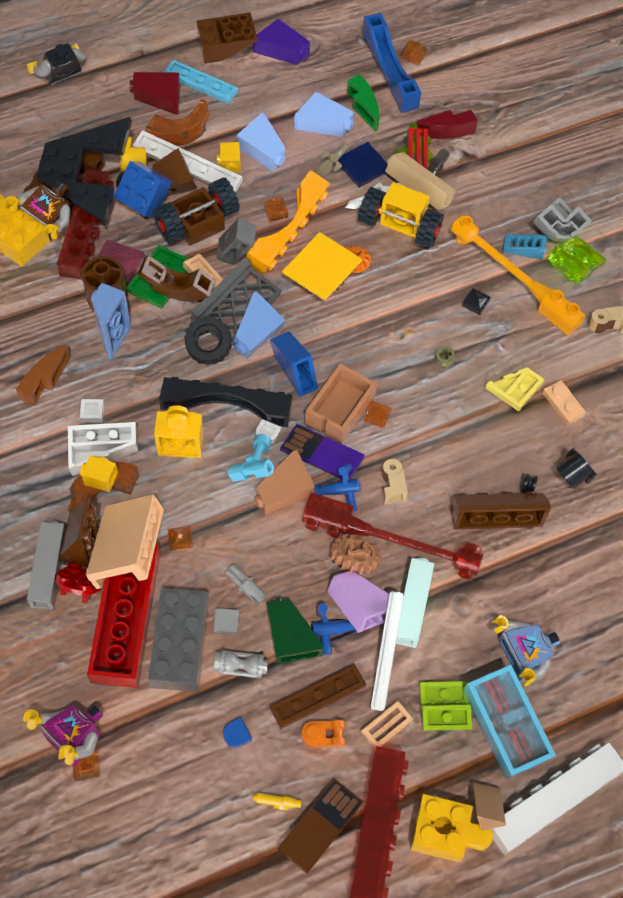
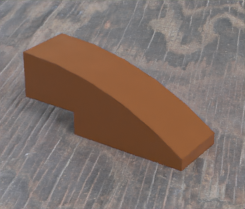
(43, 375)

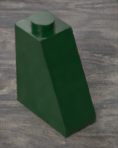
(290, 633)

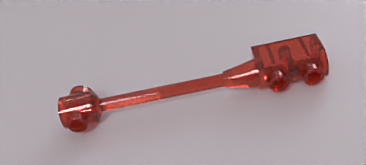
(339, 520)

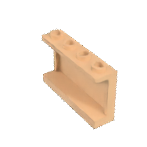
(125, 539)

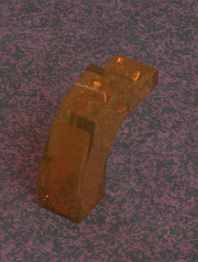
(182, 130)
(124, 483)

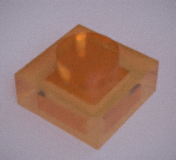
(275, 209)
(87, 768)

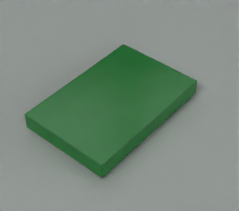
(141, 288)

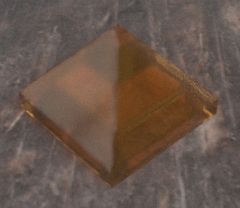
(180, 538)

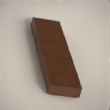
(317, 696)

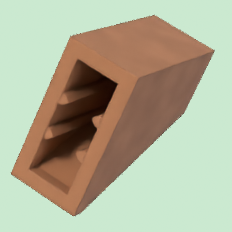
(286, 485)

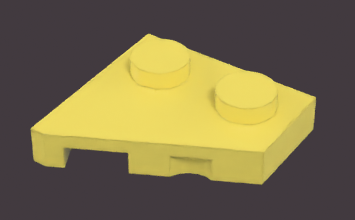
(516, 388)

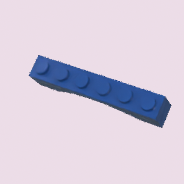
(401, 85)

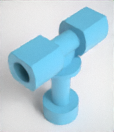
(253, 464)

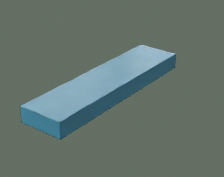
(203, 82)

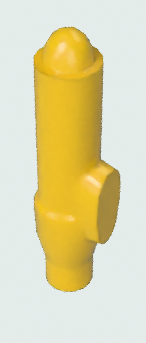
(278, 802)

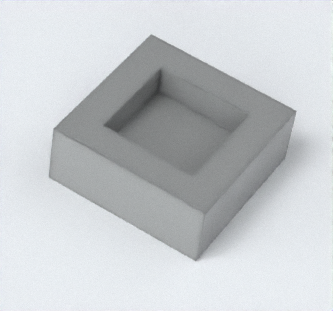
(226, 621)

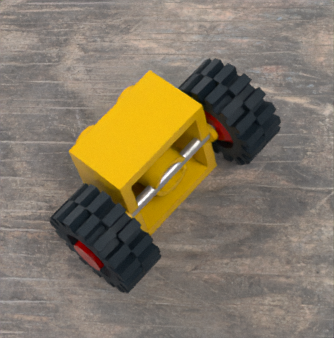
(402, 211)

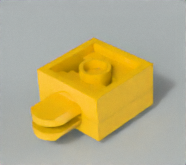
(179, 433)
(446, 830)

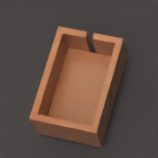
(340, 403)

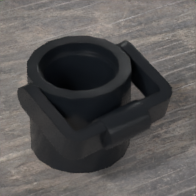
(576, 469)

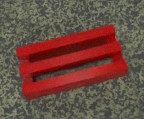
(410, 131)

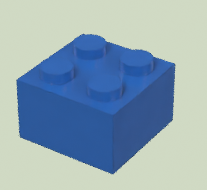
(142, 188)

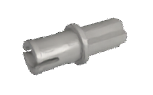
(246, 584)

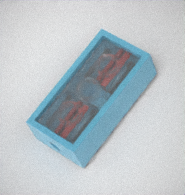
(508, 722)

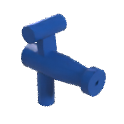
(345, 487)
(329, 628)

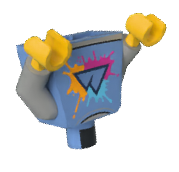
(526, 648)

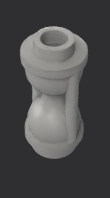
(228, 662)

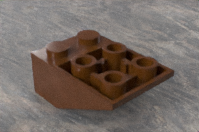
(225, 36)
(80, 534)

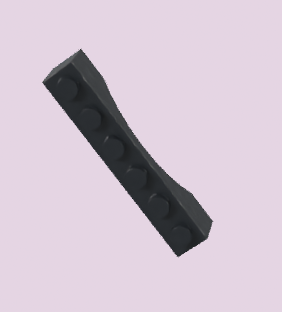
(267, 405)

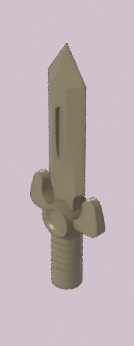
(326, 166)

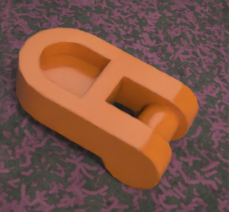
(314, 734)

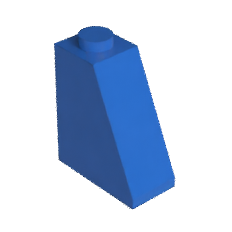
(295, 363)

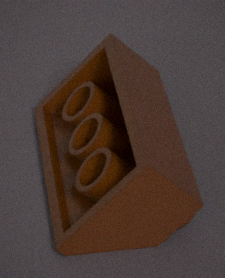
(499, 510)

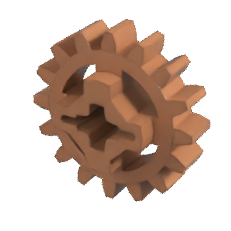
(355, 554)

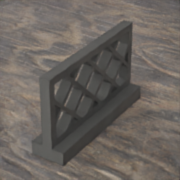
(226, 289)

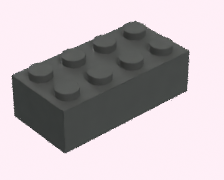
(179, 640)

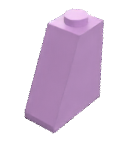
(359, 600)

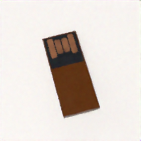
(320, 826)

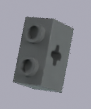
(236, 241)

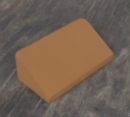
(489, 806)

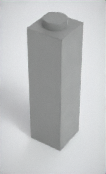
(46, 564)

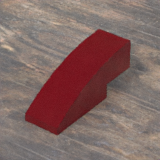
(449, 125)

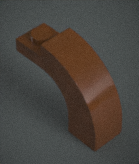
(176, 285)

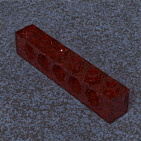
(81, 233)

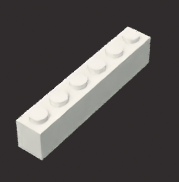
(558, 796)

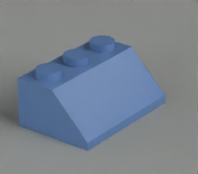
(111, 317)

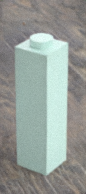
(414, 601)

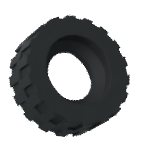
(208, 324)

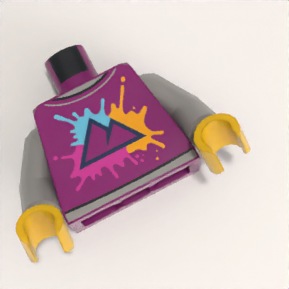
(68, 731)

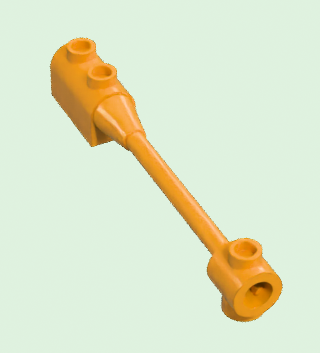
(552, 302)

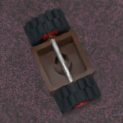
(197, 213)

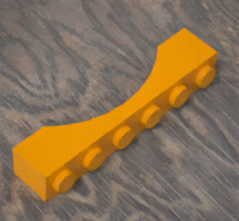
(268, 248)

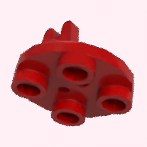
(74, 580)

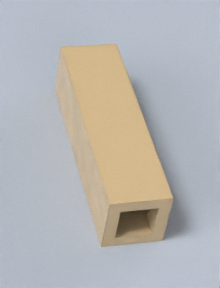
(420, 179)

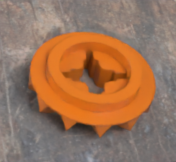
(362, 253)

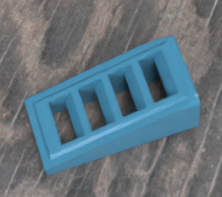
(525, 239)

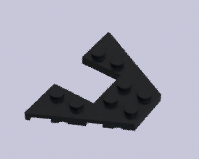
(64, 158)

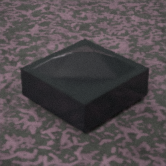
(476, 301)

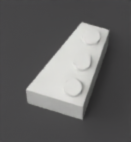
(103, 440)

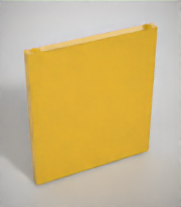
(322, 266)

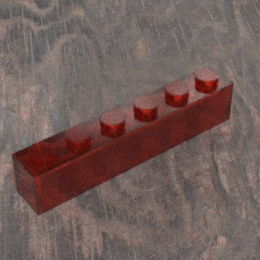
(378, 824)

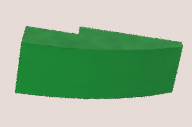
(364, 101)

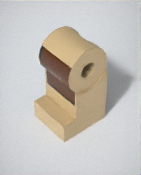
(607, 319)
(396, 485)

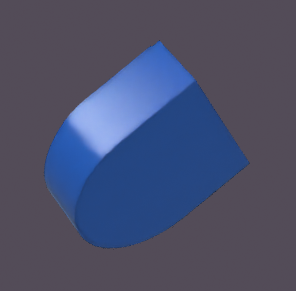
(236, 734)

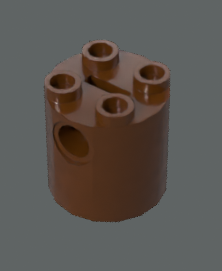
(105, 271)

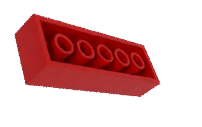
(122, 628)

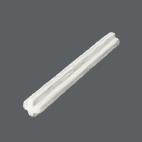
(387, 651)

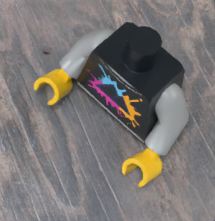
(59, 63)

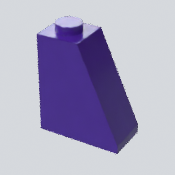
(282, 43)

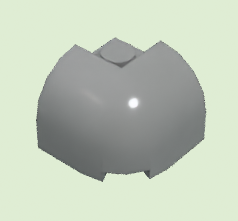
(560, 222)

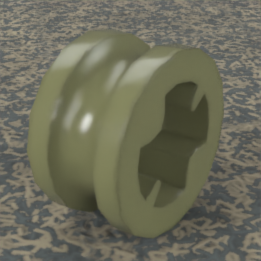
(444, 362)

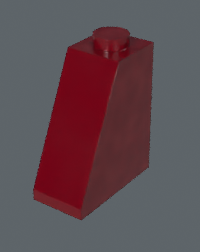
(157, 89)

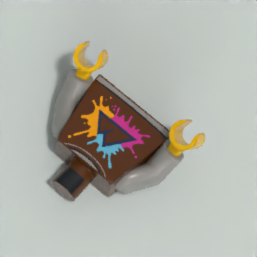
(45, 206)

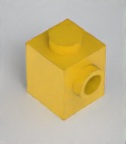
(229, 156)
(99, 473)

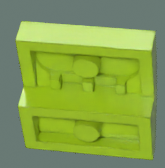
(444, 706)

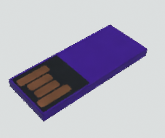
(321, 451)

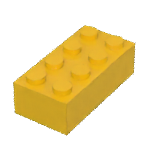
(20, 234)

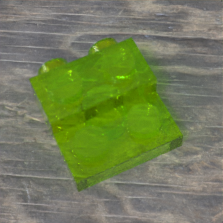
(576, 259)

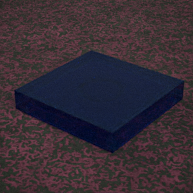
(363, 164)

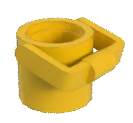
(132, 154)

